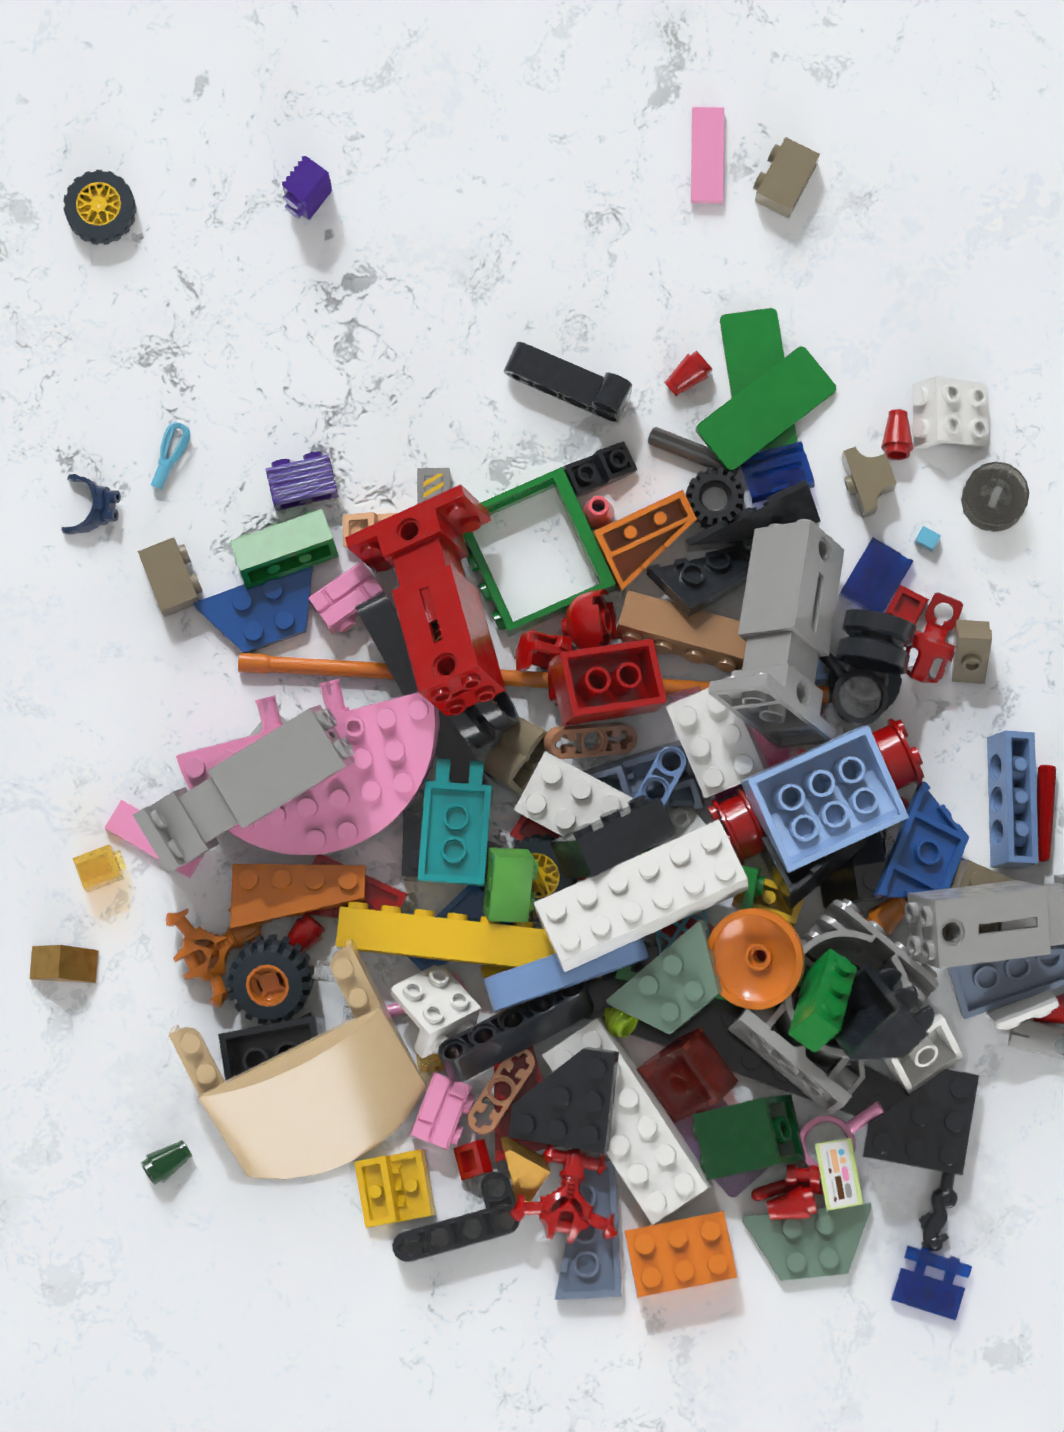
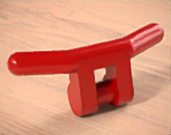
(794, 1178)

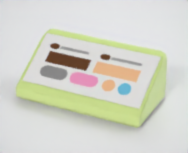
(839, 1174)

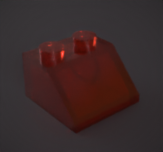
(688, 1075)

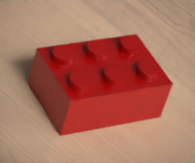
(607, 682)

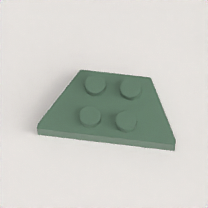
(672, 984)
(810, 1245)

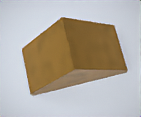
(64, 964)
(525, 1169)

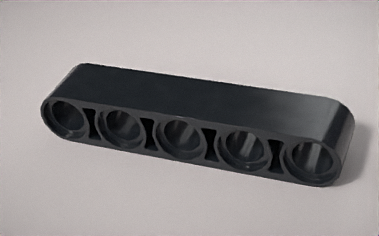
(513, 1031)

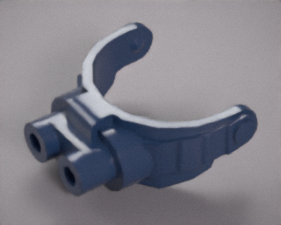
(102, 509)

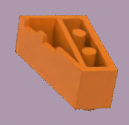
(642, 536)

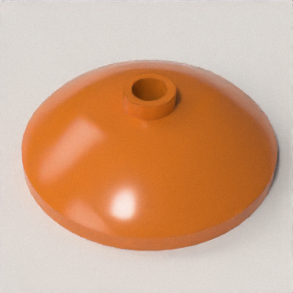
(742, 975)

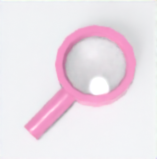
(832, 1128)

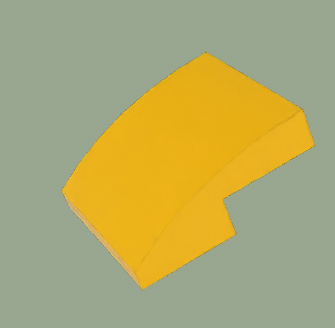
(395, 1188)

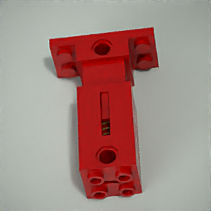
(435, 601)

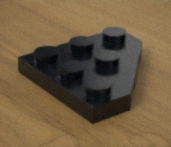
(571, 1104)
(927, 1126)

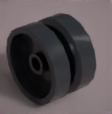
(876, 641)
(480, 720)

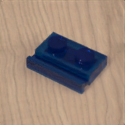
(776, 470)
(876, 577)

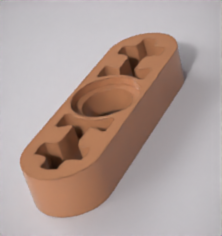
(578, 733)
(487, 1092)

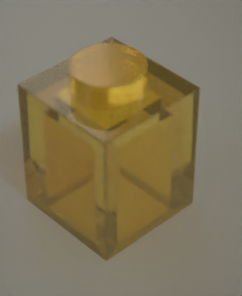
(99, 867)

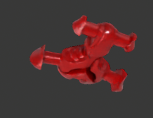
(566, 1208)

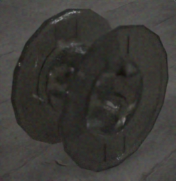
(981, 486)

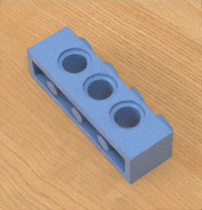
(1012, 800)

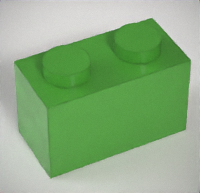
(509, 885)

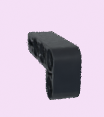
(569, 382)
(455, 1225)

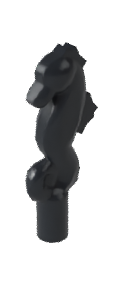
(933, 1223)

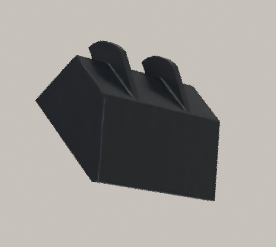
(880, 1019)

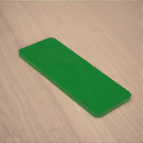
(751, 348)
(765, 408)

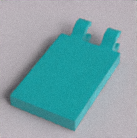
(455, 828)

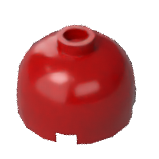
(590, 620)

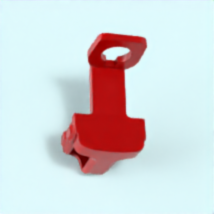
(932, 642)
(546, 649)

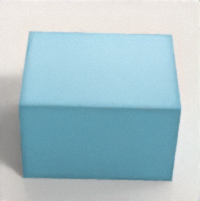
(927, 538)

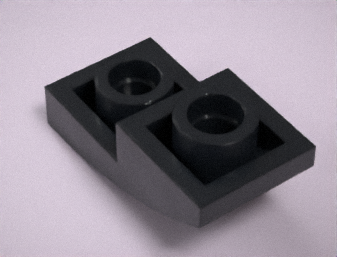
(600, 469)

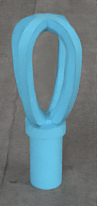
(165, 464)

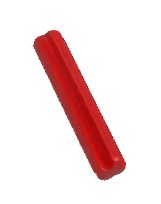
(1045, 809)

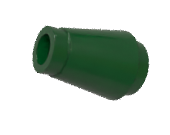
(165, 1161)

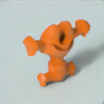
(208, 952)

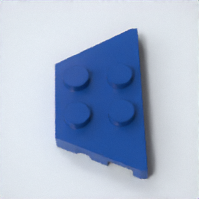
(262, 613)
(924, 849)

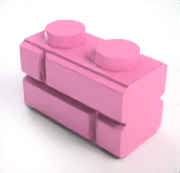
(338, 599)
(442, 1111)

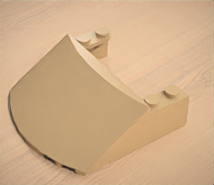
(319, 1098)

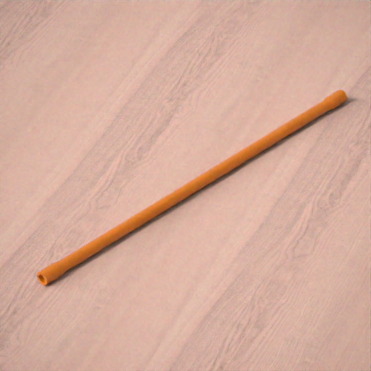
(273, 664)

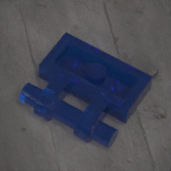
(928, 1293)

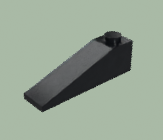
(780, 508)

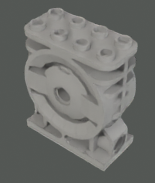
(861, 943)

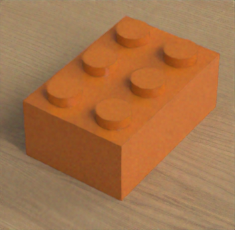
(680, 1254)

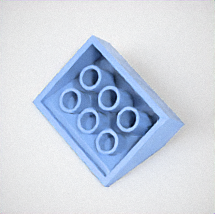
(825, 798)

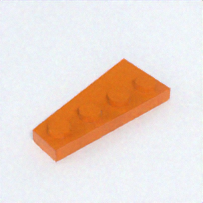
(286, 890)

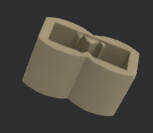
(516, 756)

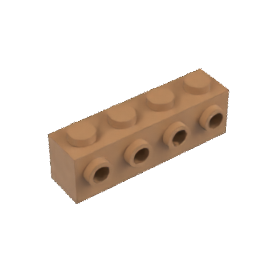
(698, 638)

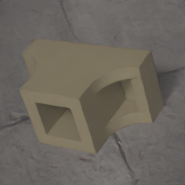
(867, 479)
(971, 651)

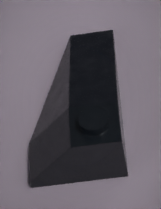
(857, 876)

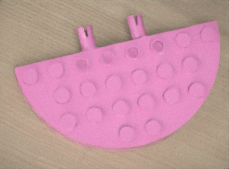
(392, 761)

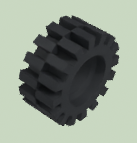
(722, 480)

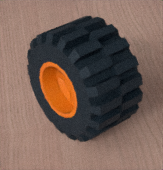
(270, 979)

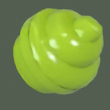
(619, 1022)

